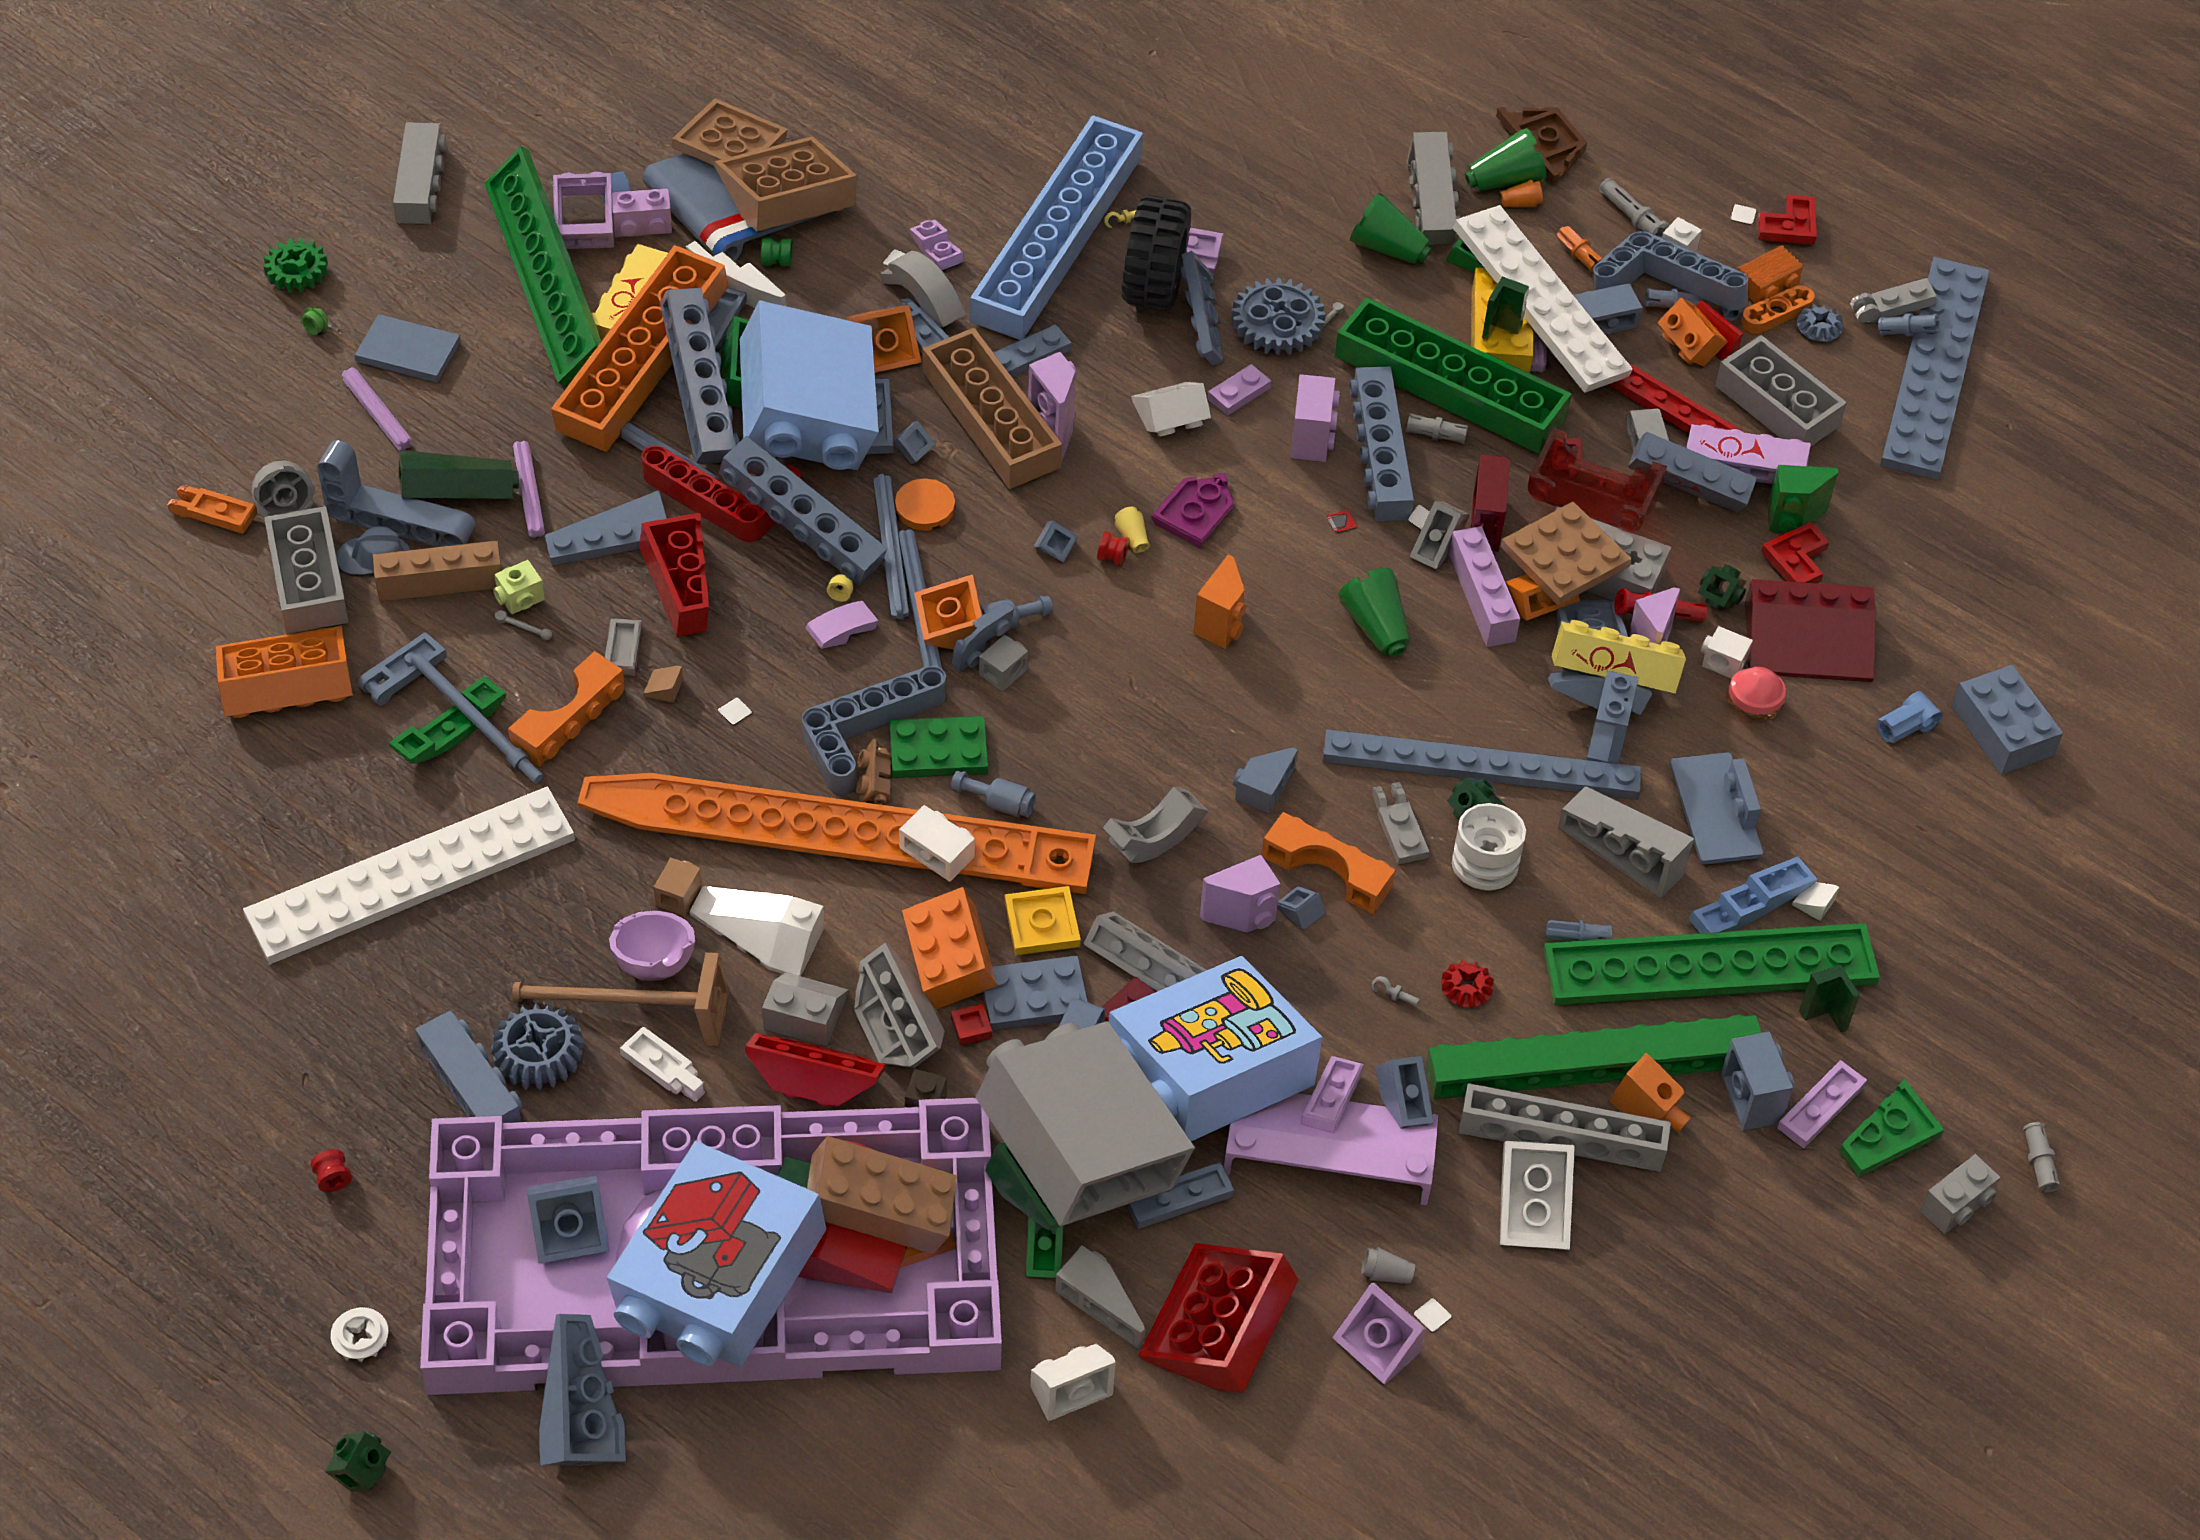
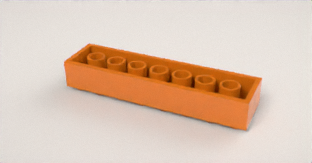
(632, 354)

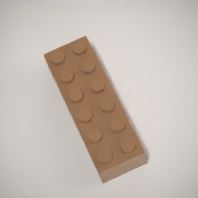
(992, 408)

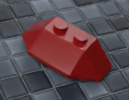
(811, 1070)

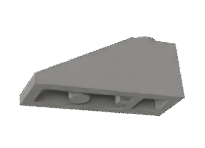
(1094, 1288)

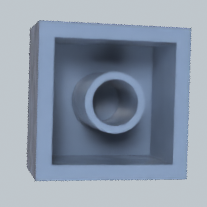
(1757, 1080)

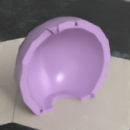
(652, 944)

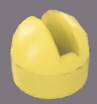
(845, 592)

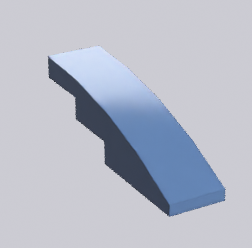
(1756, 898)

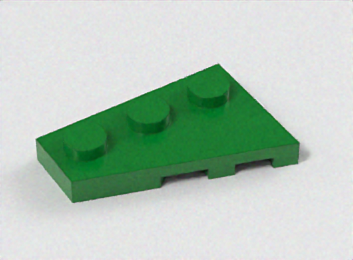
(1892, 1131)

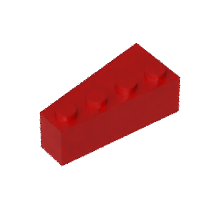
(677, 568)

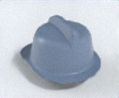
(357, 554)

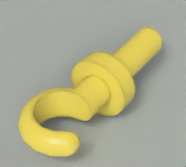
(1126, 216)

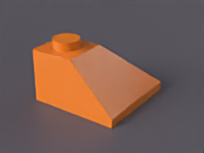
(892, 337)

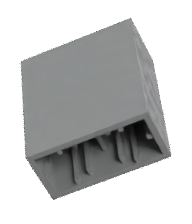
(1083, 1121)

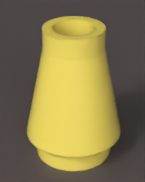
(1131, 525)

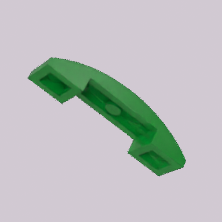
(450, 726)

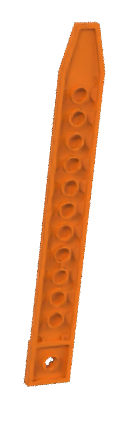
(831, 827)

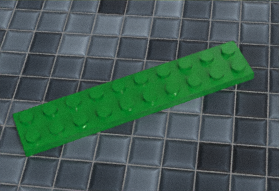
(543, 265)
(1705, 963)

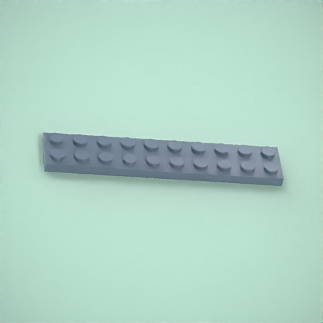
(1935, 372)

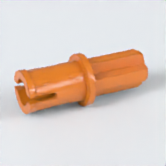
(1578, 247)

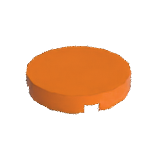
(924, 504)

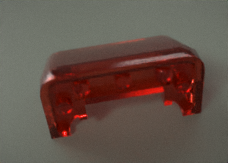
(1597, 490)

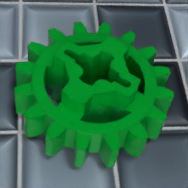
(295, 265)

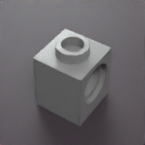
(1003, 662)

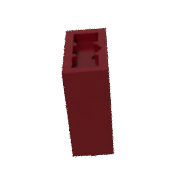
(1490, 497)

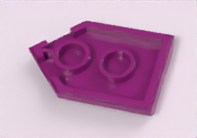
(1195, 508)

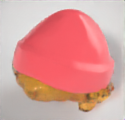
(1757, 693)

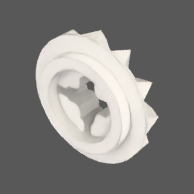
(353, 1322)

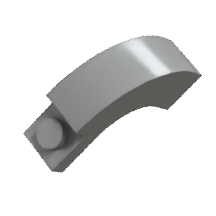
(927, 285)
(1159, 829)

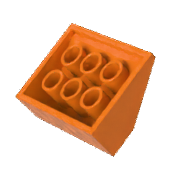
(283, 672)

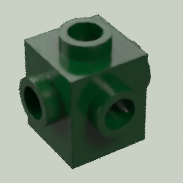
(1712, 583)
(1470, 793)
(358, 1461)

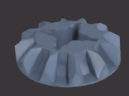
(1821, 331)

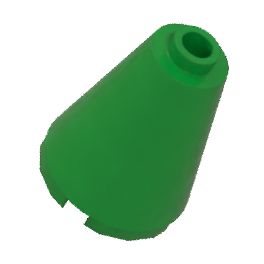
(1507, 164)
(1390, 232)
(1378, 610)

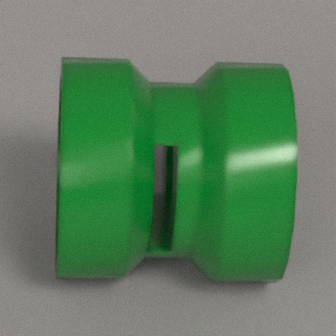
(776, 252)

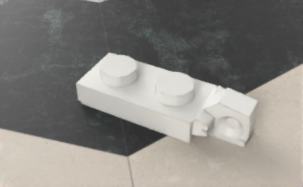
(663, 1064)

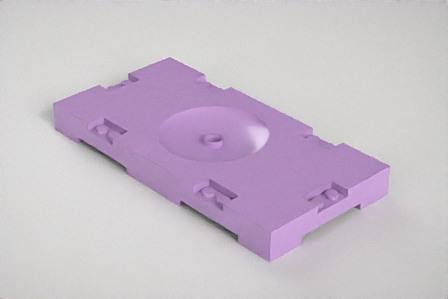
(496, 1306)

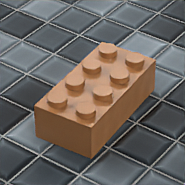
(882, 1194)

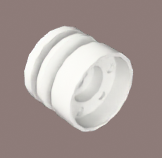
(1488, 846)

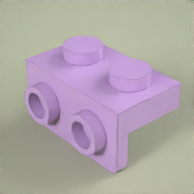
(641, 212)

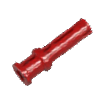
(1625, 603)

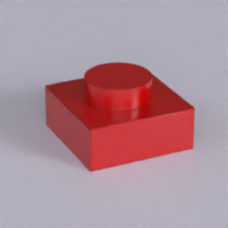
(971, 1024)

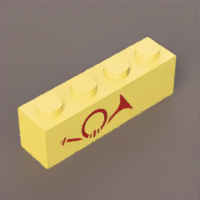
(625, 286)
(1604, 649)

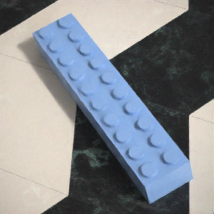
(1056, 228)

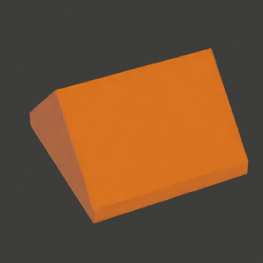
(948, 611)

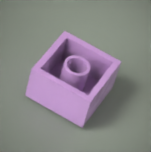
(1314, 418)

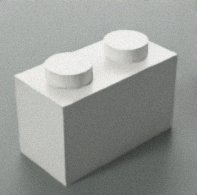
(937, 842)

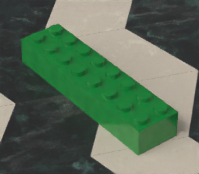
(1453, 374)

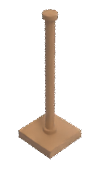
(709, 1001)

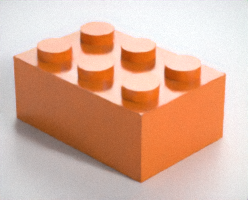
(949, 948)

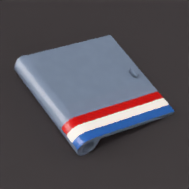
(704, 204)

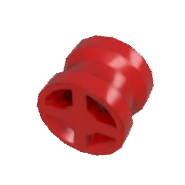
(1113, 549)
(331, 1170)

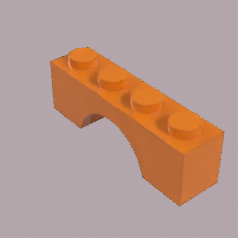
(545, 732)
(1296, 843)

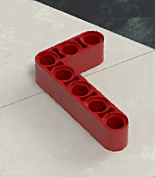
(706, 494)

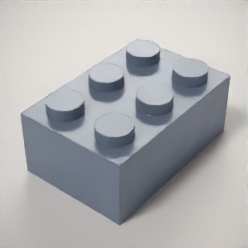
(2006, 719)

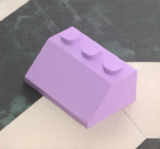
(1053, 394)

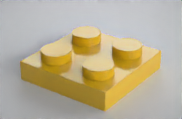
(1042, 920)

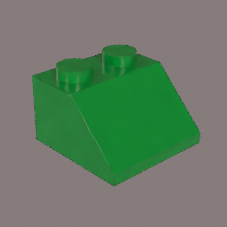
(1799, 496)

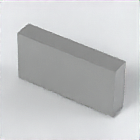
(624, 644)

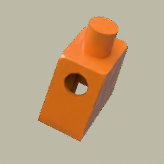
(1651, 1094)

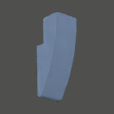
(1589, 688)

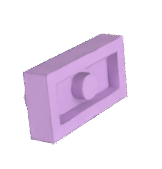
(1239, 389)

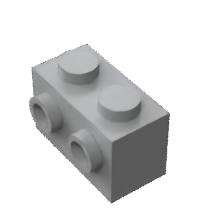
(1960, 1194)

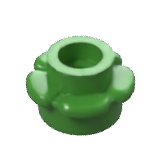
(314, 321)

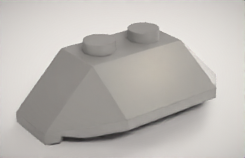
(895, 1010)

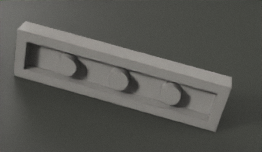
(1139, 952)

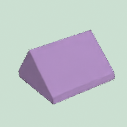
(1655, 615)
(1380, 1334)

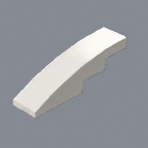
(745, 279)

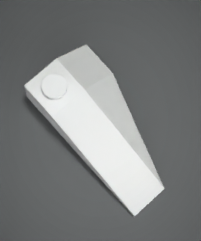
(768, 926)

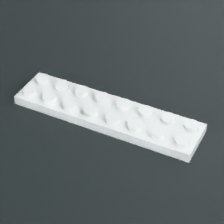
(1549, 305)

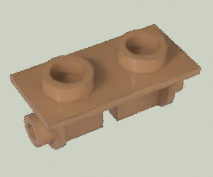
(874, 764)

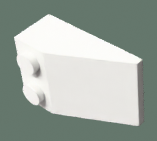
(1536, 1195)

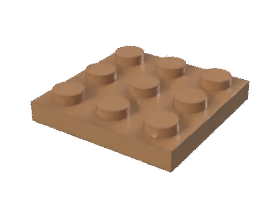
(726, 132)
(1565, 553)

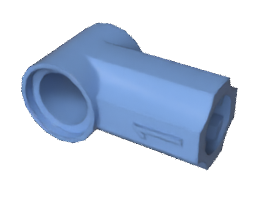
(1914, 714)

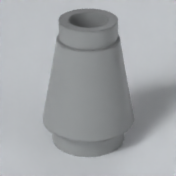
(1386, 1267)

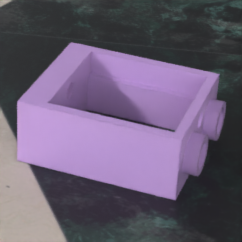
(584, 235)

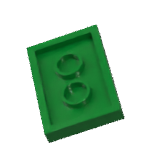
(938, 746)

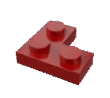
(1794, 226)
(1793, 551)

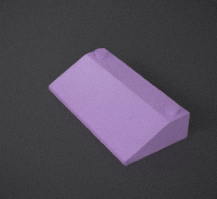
(1362, 1145)

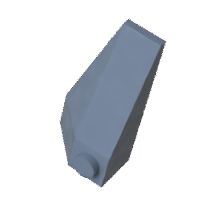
(577, 1408)

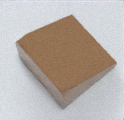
(665, 683)

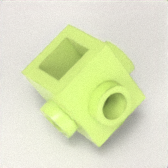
(518, 587)

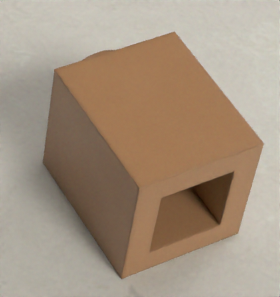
(677, 886)

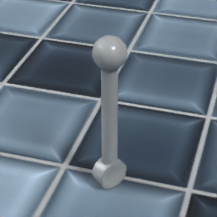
(1337, 308)
(501, 617)

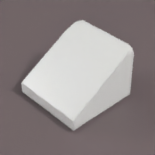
(1816, 899)

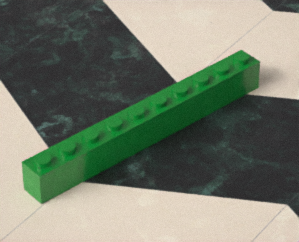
(1583, 1056)

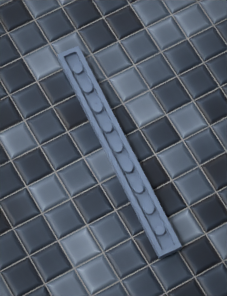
(1478, 763)

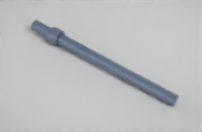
(515, 756)

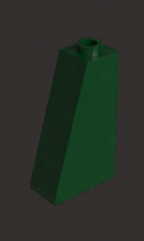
(455, 476)

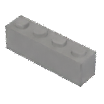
(418, 173)

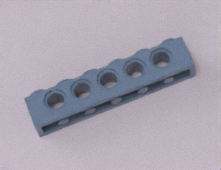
(690, 305)
(1382, 444)
(796, 496)

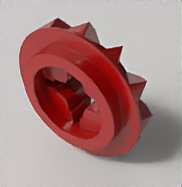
(1467, 995)

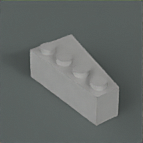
(1433, 185)
(1628, 840)

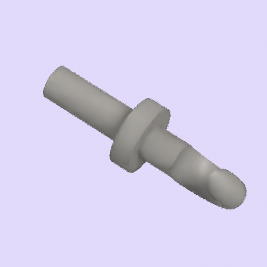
(1396, 992)

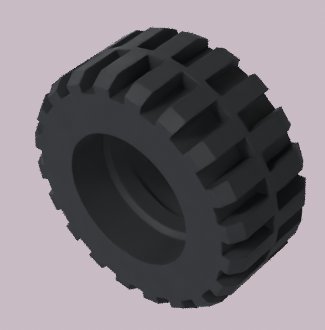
(1155, 252)

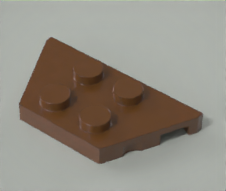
(1554, 136)

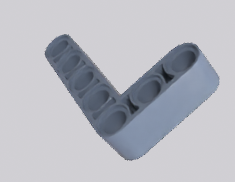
(1674, 265)
(372, 507)
(861, 711)

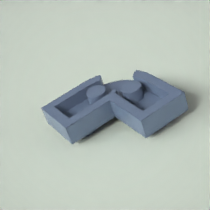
(992, 623)

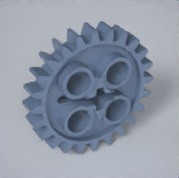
(1278, 316)

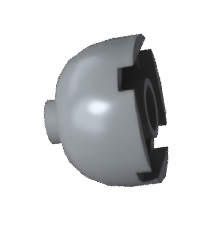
(282, 489)

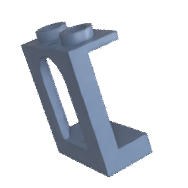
(1612, 717)

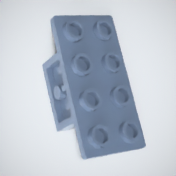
(1718, 806)

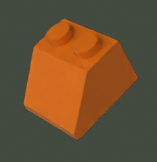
(1221, 605)

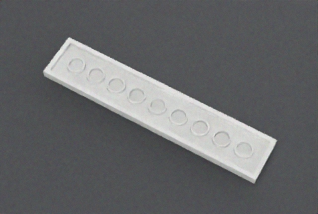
(408, 875)

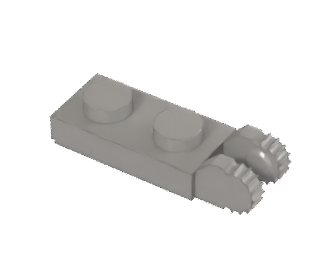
(1894, 301)
(1400, 826)

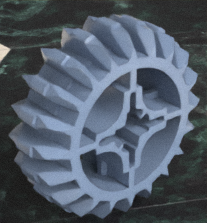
(523, 1060)

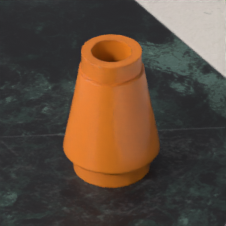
(1523, 195)

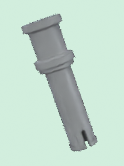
(1641, 216)

